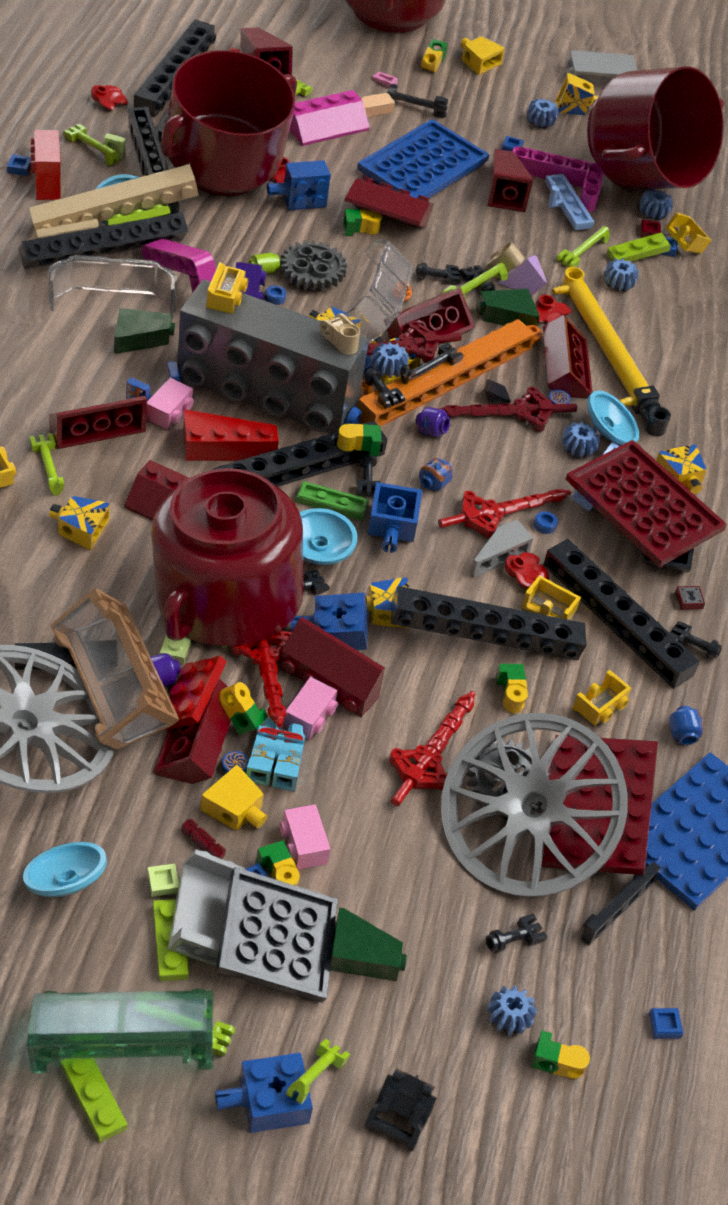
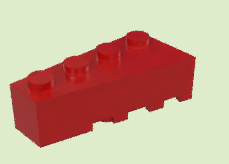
(46, 164)
(225, 438)

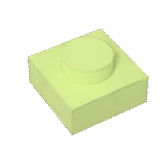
(116, 143)
(177, 649)
(163, 880)

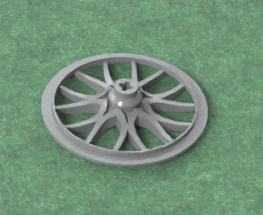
(30, 721)
(531, 791)

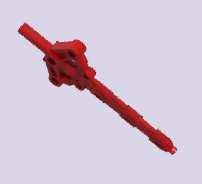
(494, 511)
(266, 659)
(429, 756)

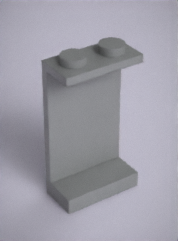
(599, 63)
(200, 906)

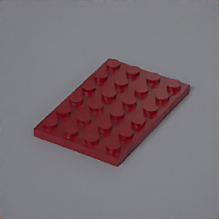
(646, 502)
(638, 766)

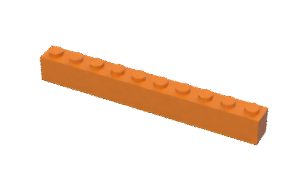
(478, 359)

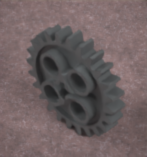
(313, 265)
(483, 783)

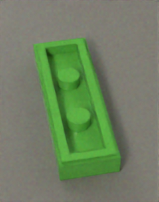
(331, 499)

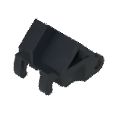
(407, 1097)

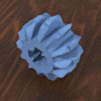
(542, 113)
(656, 204)
(621, 274)
(389, 359)
(580, 439)
(501, 1010)

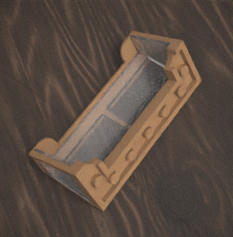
(114, 669)

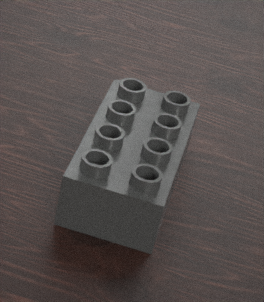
(269, 360)

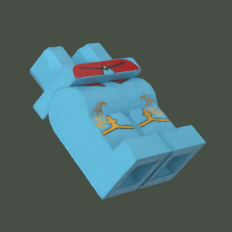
(278, 746)

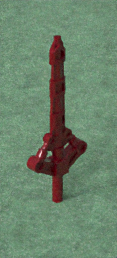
(425, 338)
(520, 408)

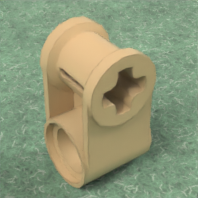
(508, 255)
(341, 334)

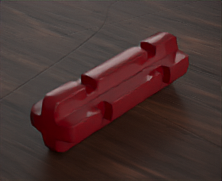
(202, 839)

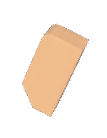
(378, 104)

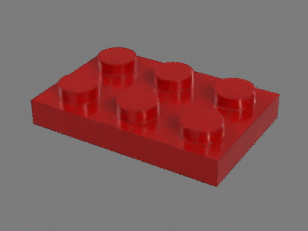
(195, 689)

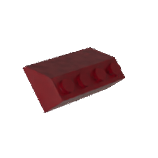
(390, 202)
(443, 314)
(567, 358)
(98, 422)
(151, 488)
(329, 660)
(193, 750)

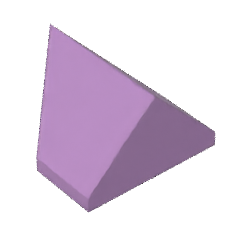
(526, 276)

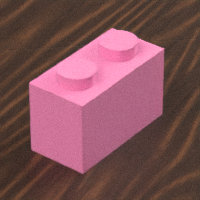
(169, 404)
(311, 707)
(305, 837)

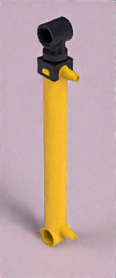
(642, 396)

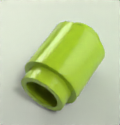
(269, 261)

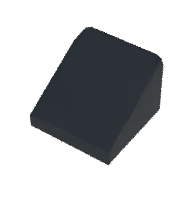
(496, 393)

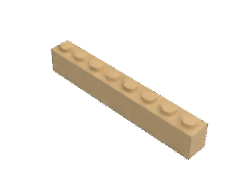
(116, 199)

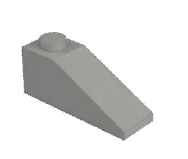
(506, 541)

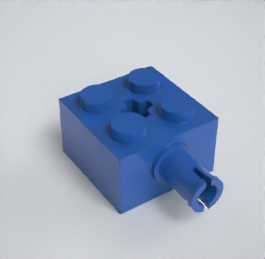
(304, 185)
(394, 514)
(341, 616)
(258, 1095)

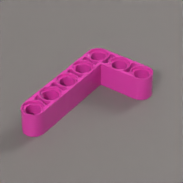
(577, 172)
(181, 258)

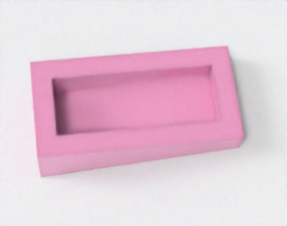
(385, 79)

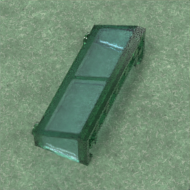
(121, 1026)

